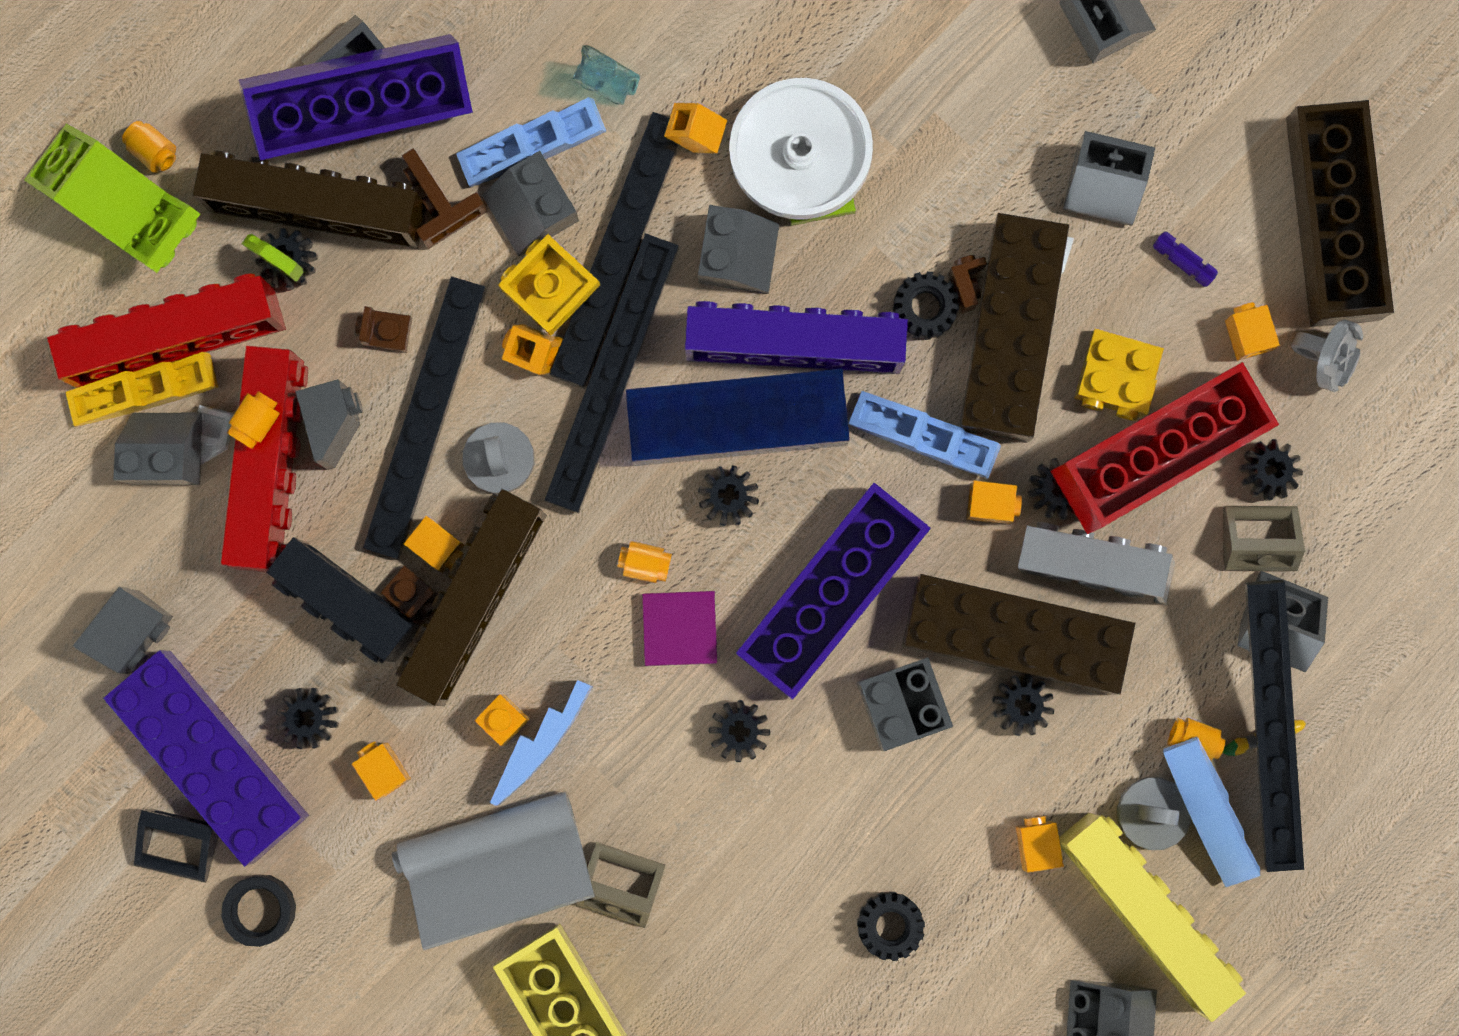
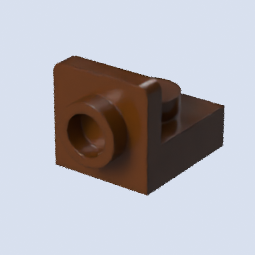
(967, 288)
(383, 330)
(410, 594)

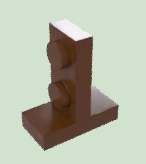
(450, 218)

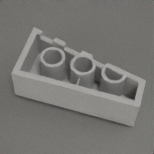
(1097, 562)

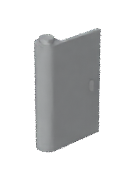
(495, 870)

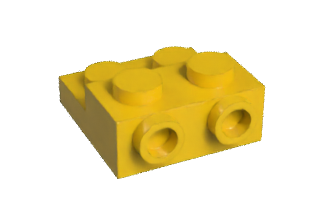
(548, 284)
(1118, 375)

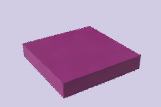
(679, 628)

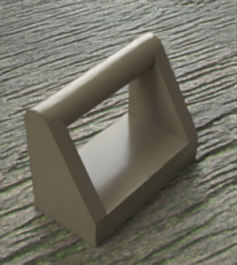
(1262, 554)
(616, 902)

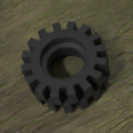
(937, 287)
(906, 942)

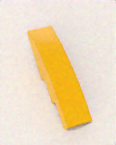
(141, 389)

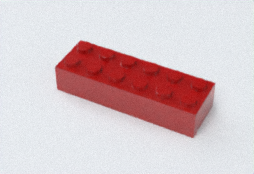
(167, 331)
(1164, 448)
(264, 474)

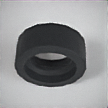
(230, 910)

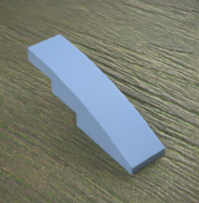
(548, 133)
(924, 434)
(532, 753)
(1211, 812)

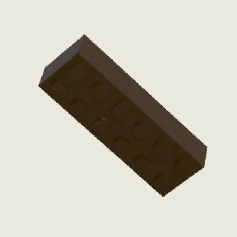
(309, 199)
(1339, 213)
(1014, 327)
(471, 598)
(1018, 634)

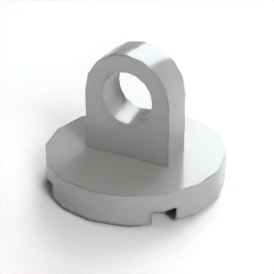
(1335, 354)
(498, 457)
(1153, 814)

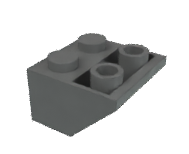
(1107, 24)
(1108, 178)
(904, 704)
(1110, 1009)

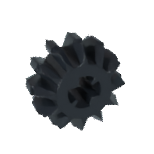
(298, 249)
(1274, 483)
(1045, 493)
(735, 505)
(1032, 697)
(307, 703)
(730, 739)

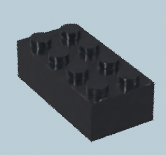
(342, 599)

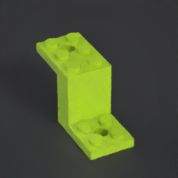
(113, 198)

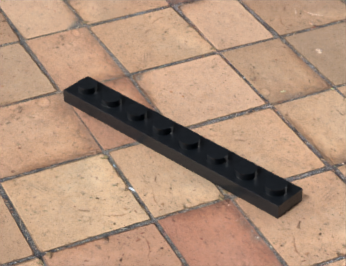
(617, 253)
(611, 373)
(425, 418)
(1274, 725)

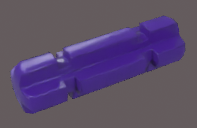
(1185, 259)

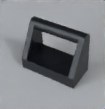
(181, 825)

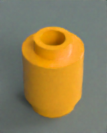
(149, 146)
(253, 419)
(644, 562)
(1208, 736)

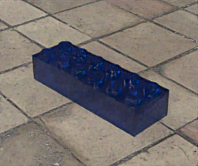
(737, 417)

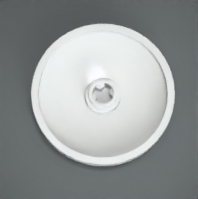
(801, 148)

